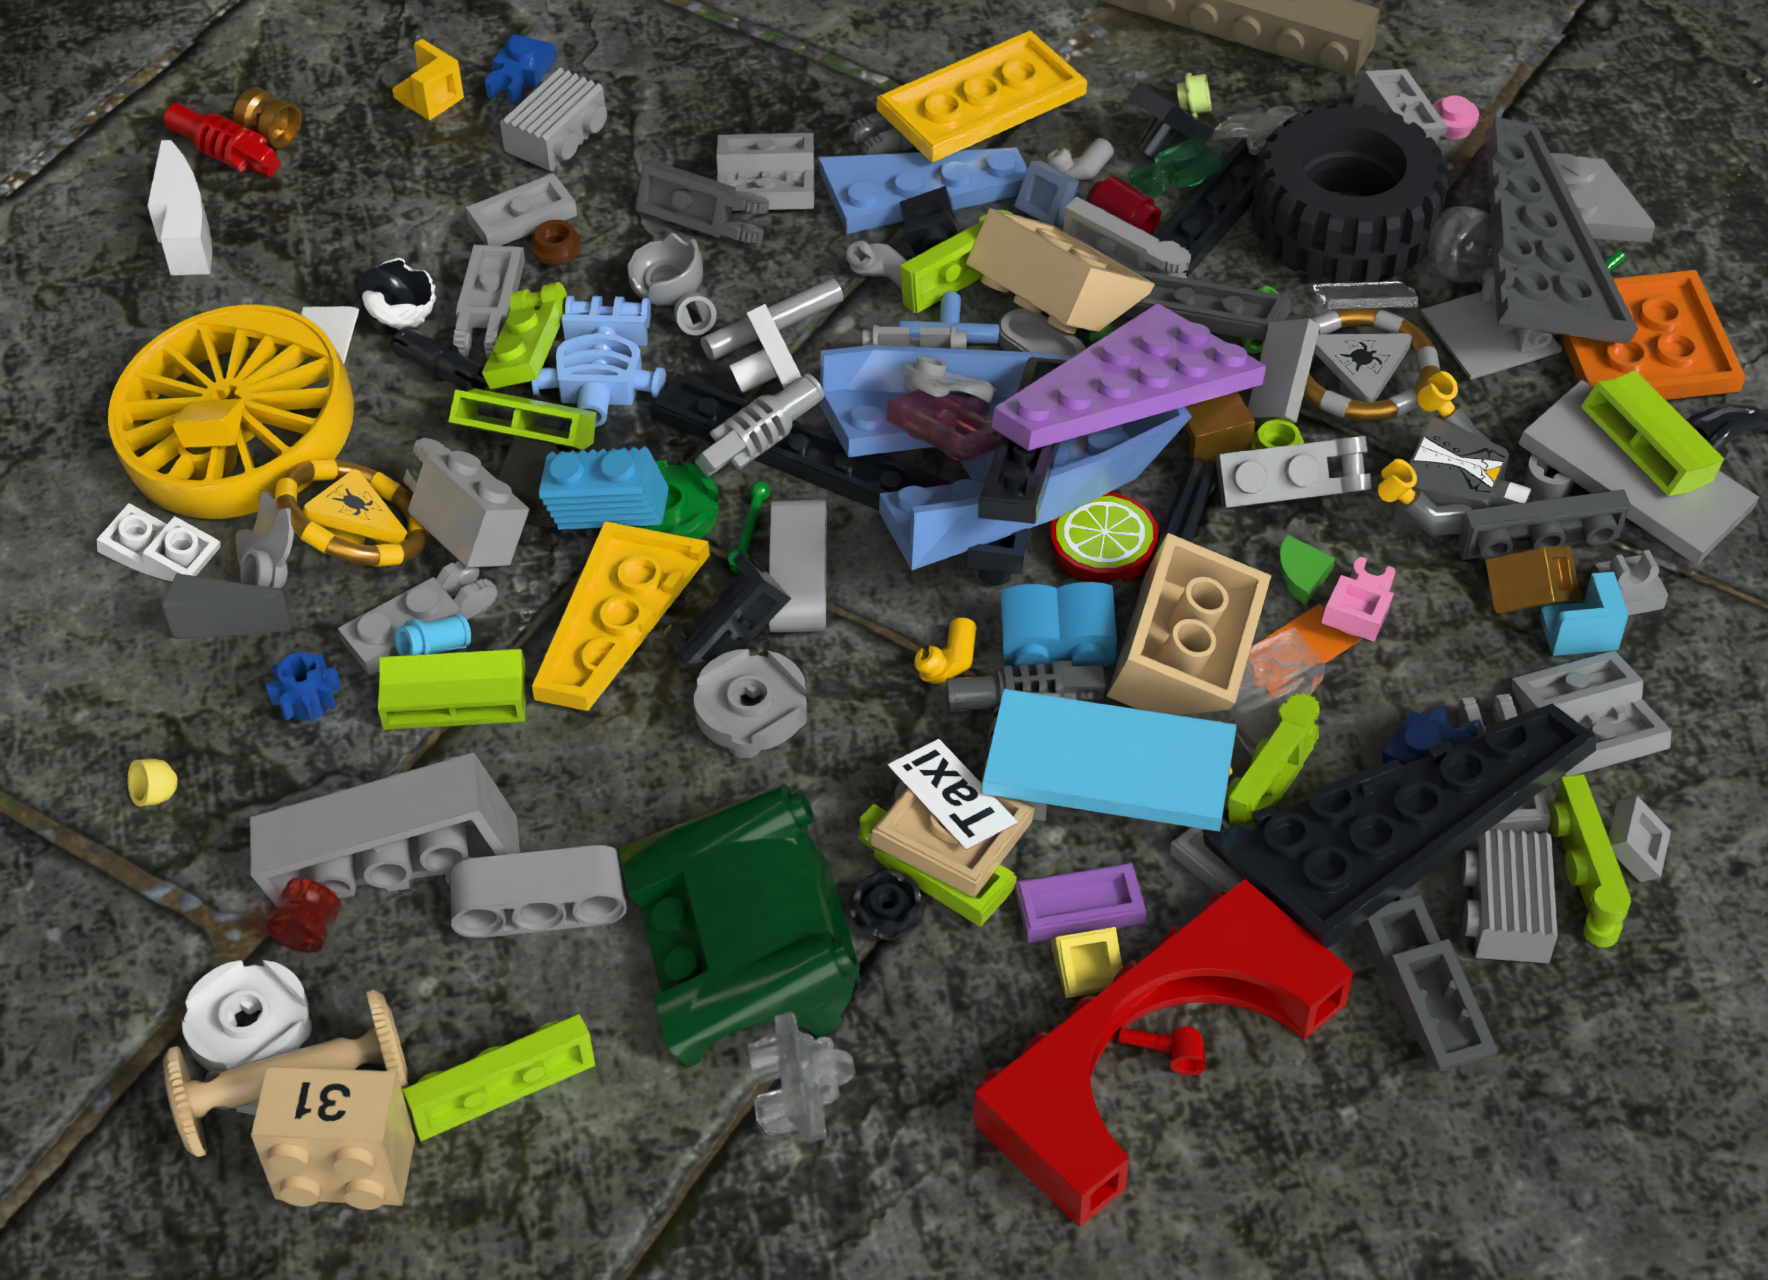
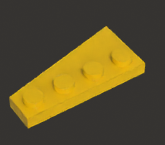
(613, 608)

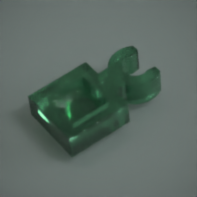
(1177, 166)

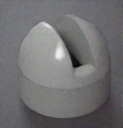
(704, 308)

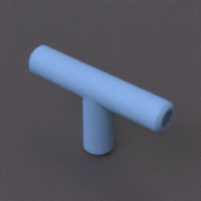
(950, 316)

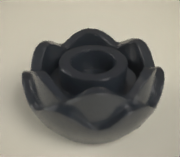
(892, 890)

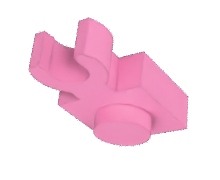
(1360, 602)

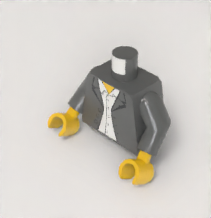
(1450, 469)

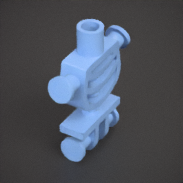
(601, 356)

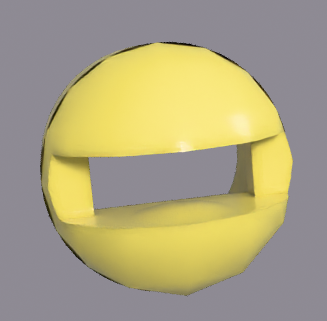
(151, 782)

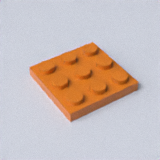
(1676, 345)

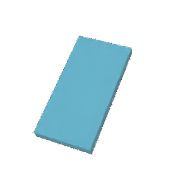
(1110, 759)

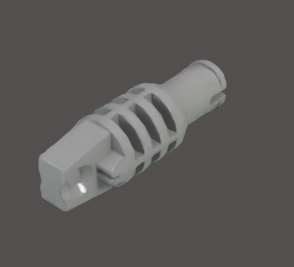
(759, 425)

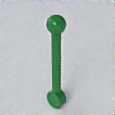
(759, 492)

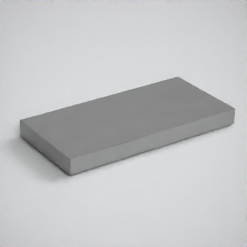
(1589, 456)

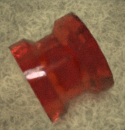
(304, 915)

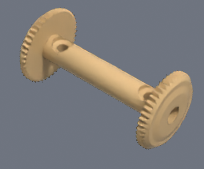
(243, 1084)

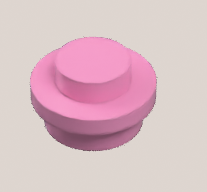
(1458, 114)

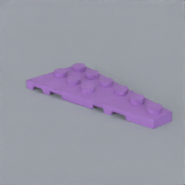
(1126, 376)

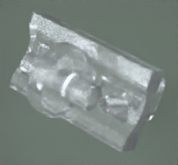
(808, 1074)

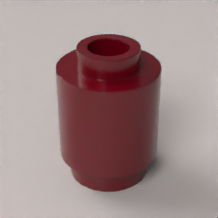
(1125, 203)

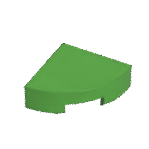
(1303, 568)

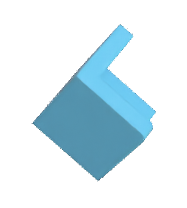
(1589, 625)

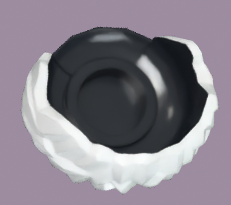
(397, 294)

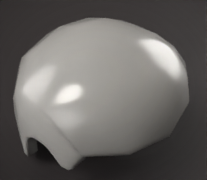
(666, 270)

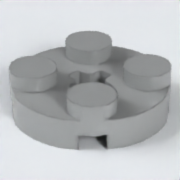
(755, 727)

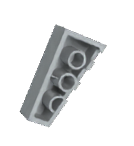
(385, 830)

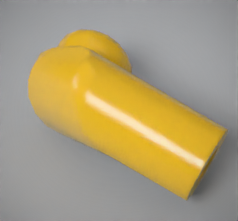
(951, 660)

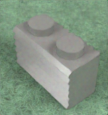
(554, 119)
(1511, 896)

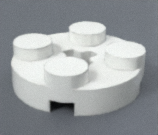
(230, 988)

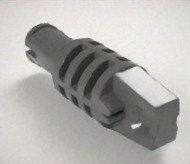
(1059, 677)

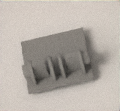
(1476, 340)

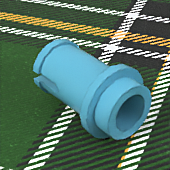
(433, 636)

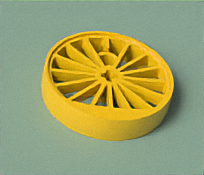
(262, 382)

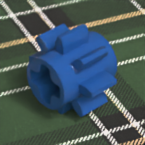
(303, 686)

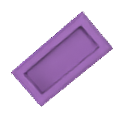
(1080, 902)

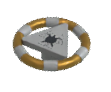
(1367, 363)

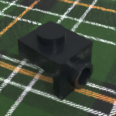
(929, 219)

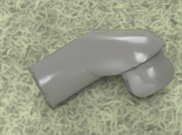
(875, 260)

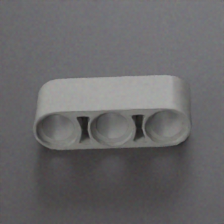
(799, 563)
(537, 891)

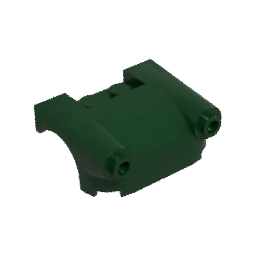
(741, 922)

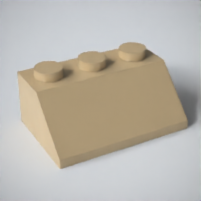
(1054, 272)
(1189, 632)

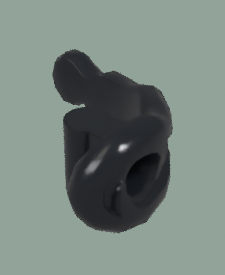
(1725, 420)

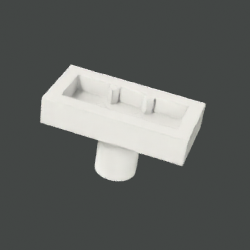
(769, 362)

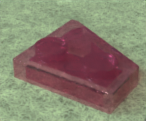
(948, 422)

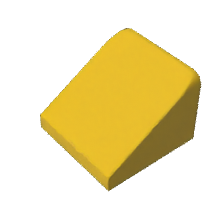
(209, 423)

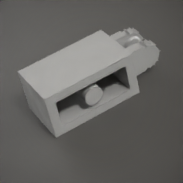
(464, 505)

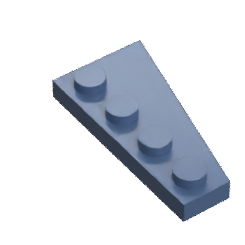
(871, 186)

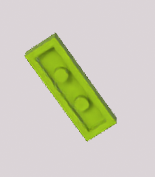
(499, 1076)

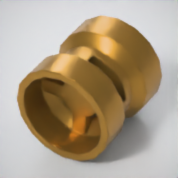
(270, 117)

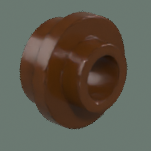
(555, 242)

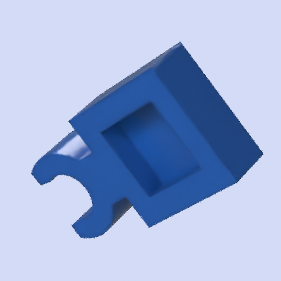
(519, 63)

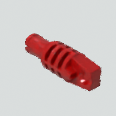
(223, 140)

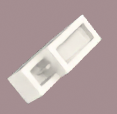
(179, 214)

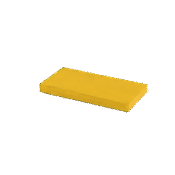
(981, 96)

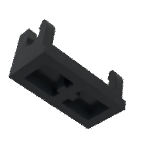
(732, 616)

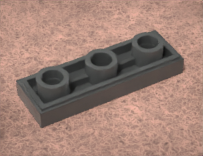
(1543, 523)

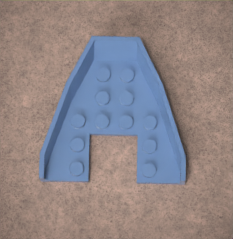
(944, 519)

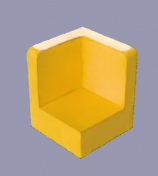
(434, 85)

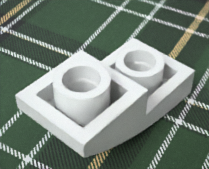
(156, 547)

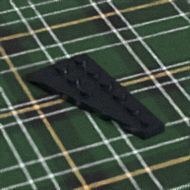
(1392, 825)

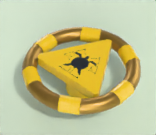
(350, 512)

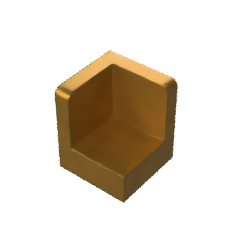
(1219, 427)
(1533, 579)

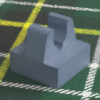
(1046, 193)

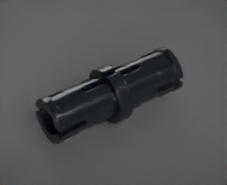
(439, 359)

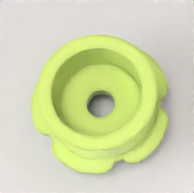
(1194, 94)

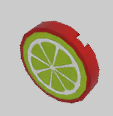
(1105, 539)

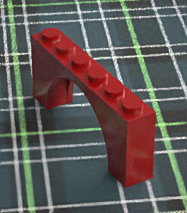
(1231, 954)

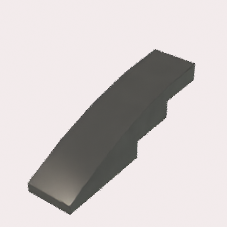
(1426, 983)

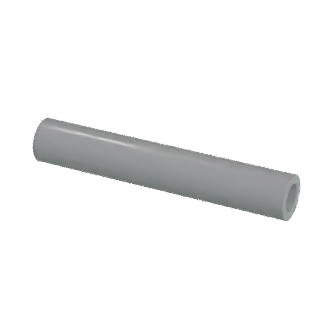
(783, 313)

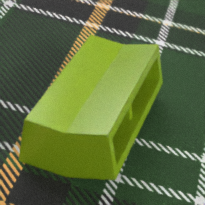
(465, 414)
(1653, 434)
(452, 689)

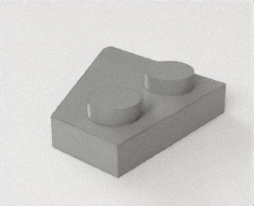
(1609, 206)

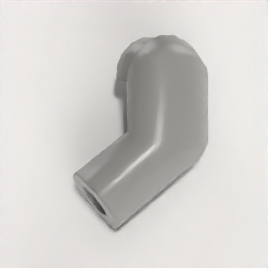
(1087, 164)

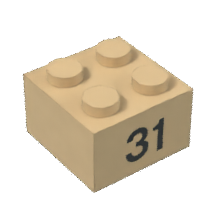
(334, 1136)

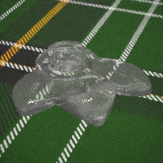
(1253, 125)

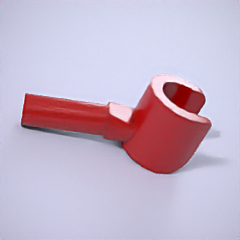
(1183, 1044)

